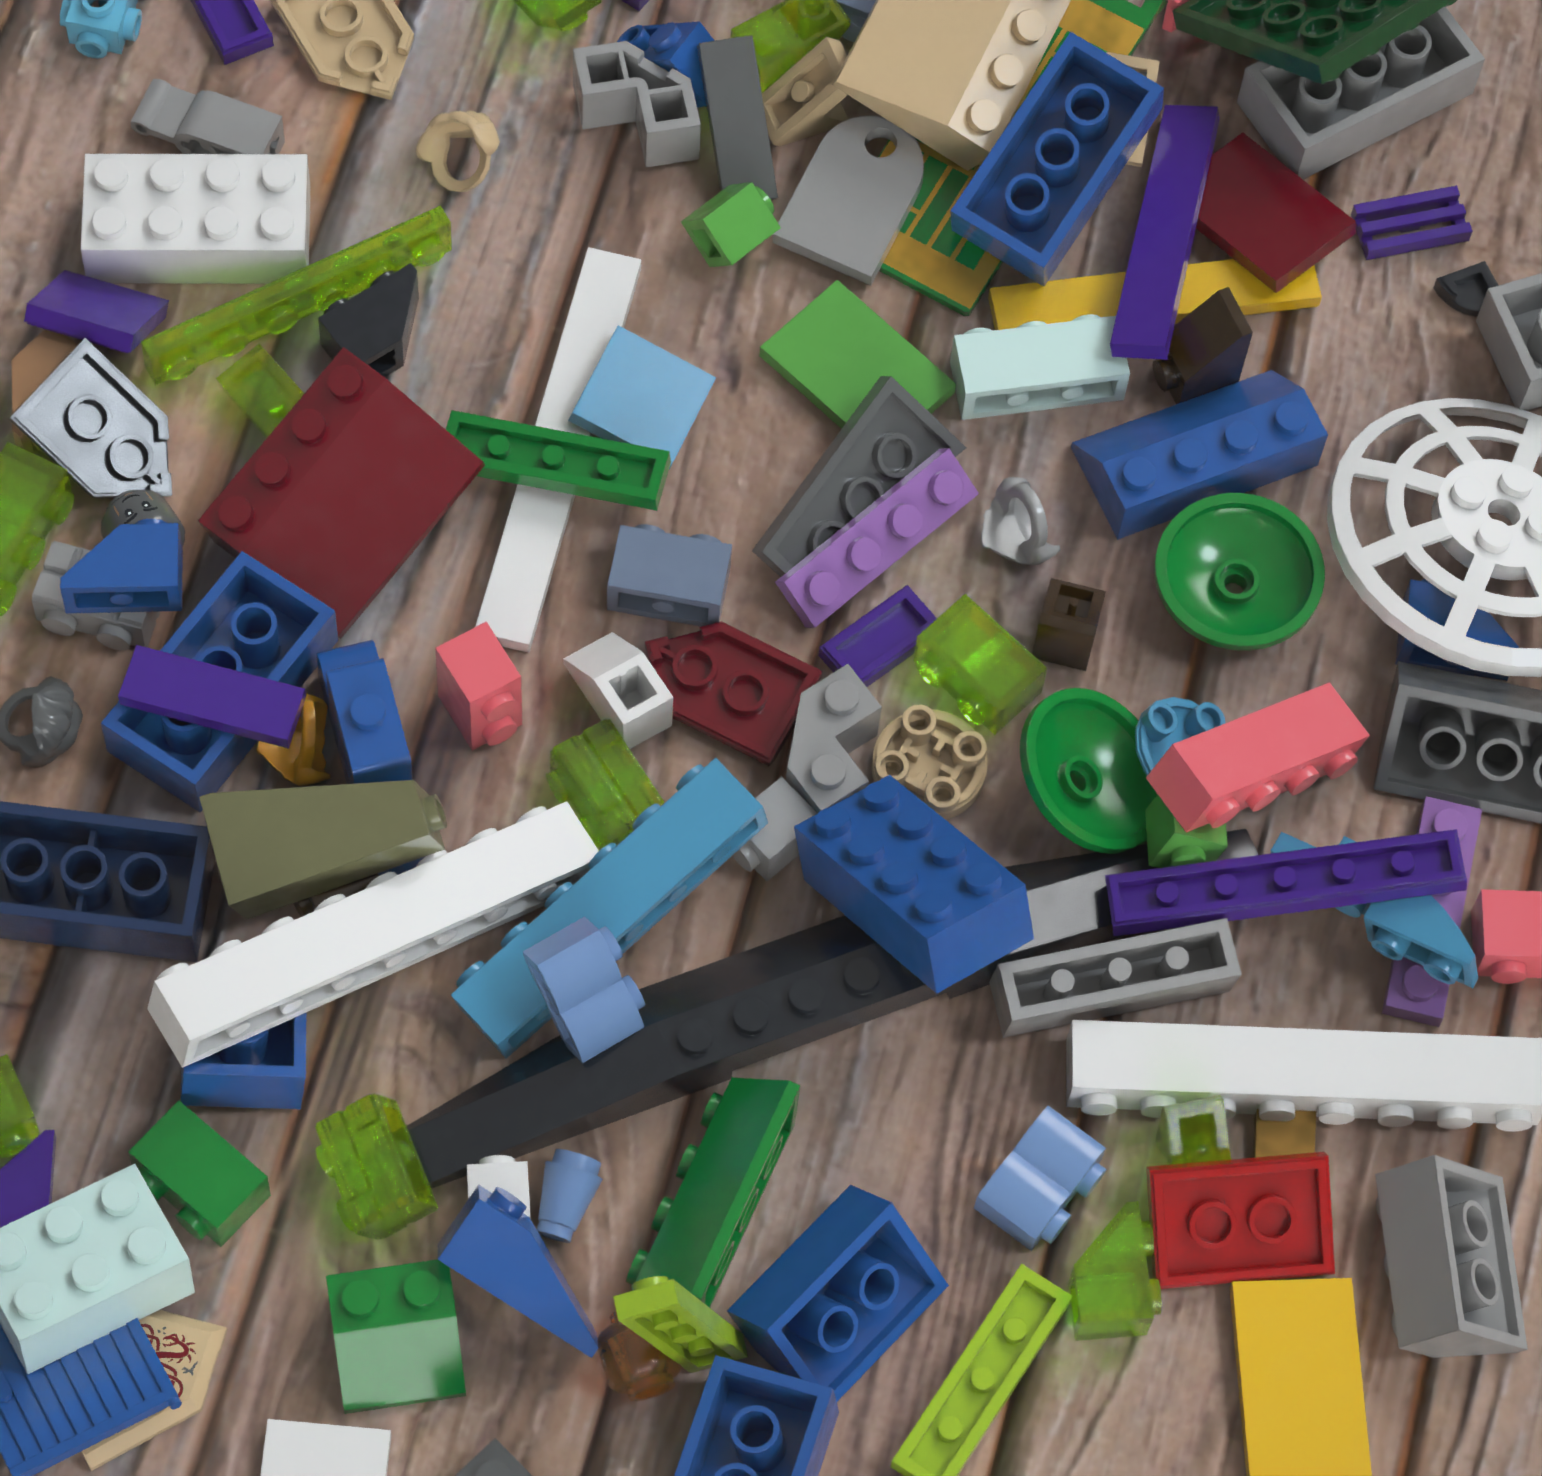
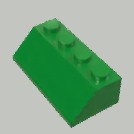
(720, 1185)

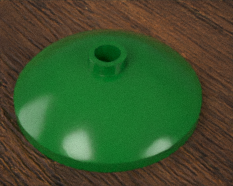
(1245, 544)
(1086, 770)

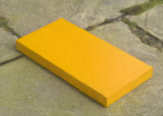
(1300, 1378)

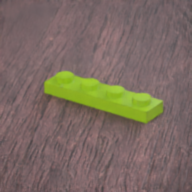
(678, 1323)
(983, 1377)

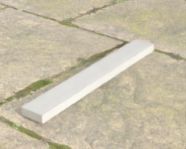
(541, 515)

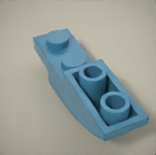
(1409, 929)

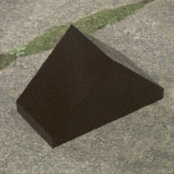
(1068, 624)

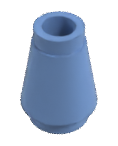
(566, 1193)

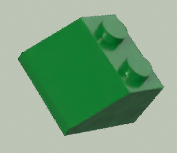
(396, 1336)

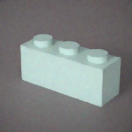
(1037, 367)

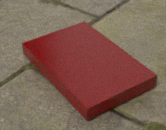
(1241, 1220)

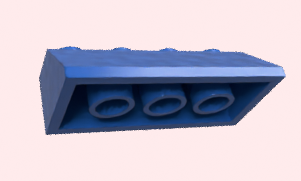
(1201, 449)

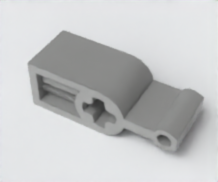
(207, 122)

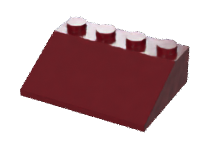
(343, 488)

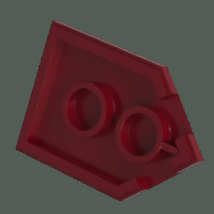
(733, 687)

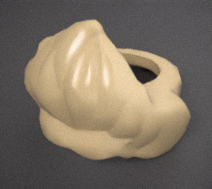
(435, 144)

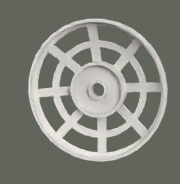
(1458, 522)

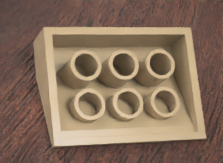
(949, 67)

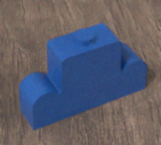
(364, 718)

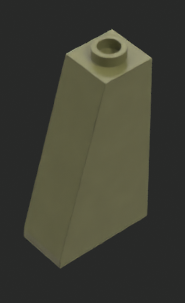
(313, 839)

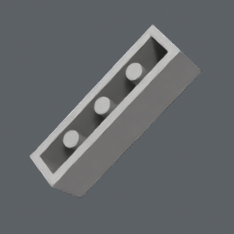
(1114, 977)

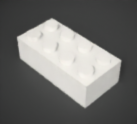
(195, 217)

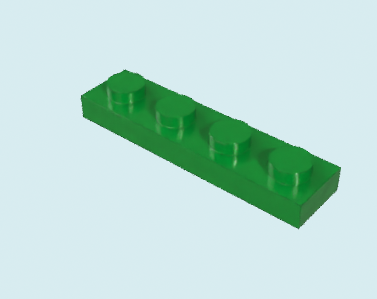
(564, 460)

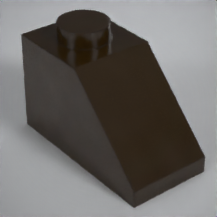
(1205, 349)

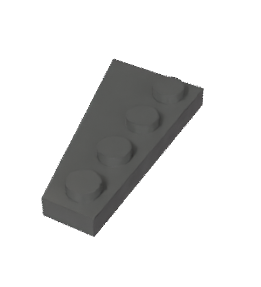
(867, 458)

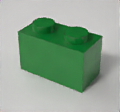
(199, 1175)

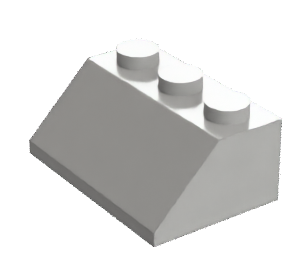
(1449, 1260)

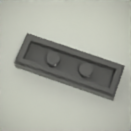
(737, 113)

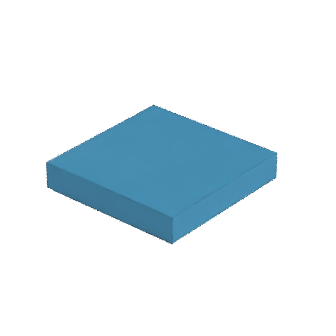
(642, 395)

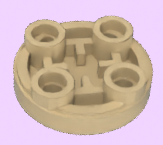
(933, 758)

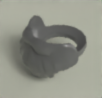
(54, 721)

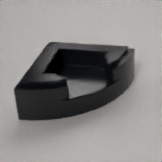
(1466, 288)

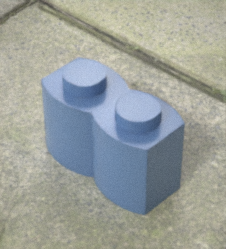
(585, 988)
(1041, 1178)

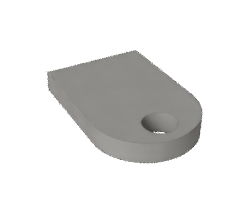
(852, 201)

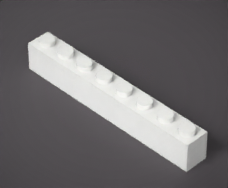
(368, 934)
(1317, 1070)

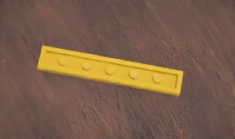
(1101, 294)

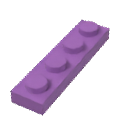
(877, 538)
(1410, 989)

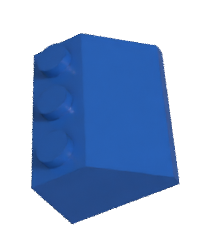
(839, 1293)

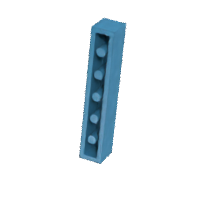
(624, 890)

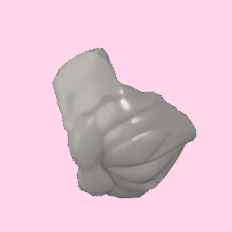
(1017, 524)

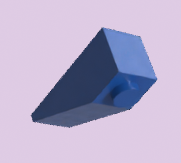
(506, 1256)

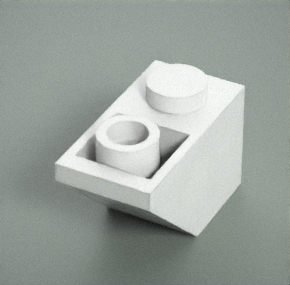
(622, 687)

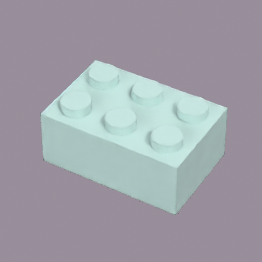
(87, 1268)

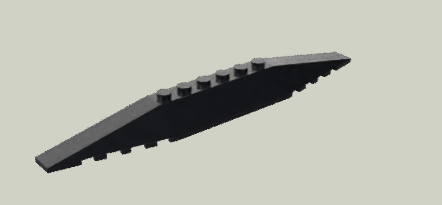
(743, 1013)

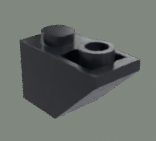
(374, 322)

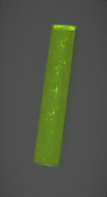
(295, 296)

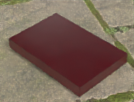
(1268, 214)

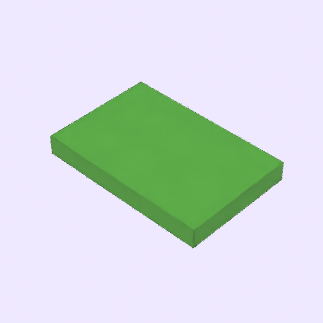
(841, 350)

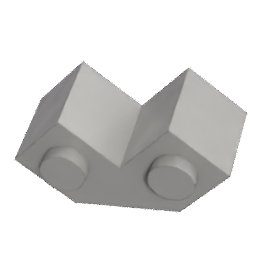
(621, 86)
(829, 725)

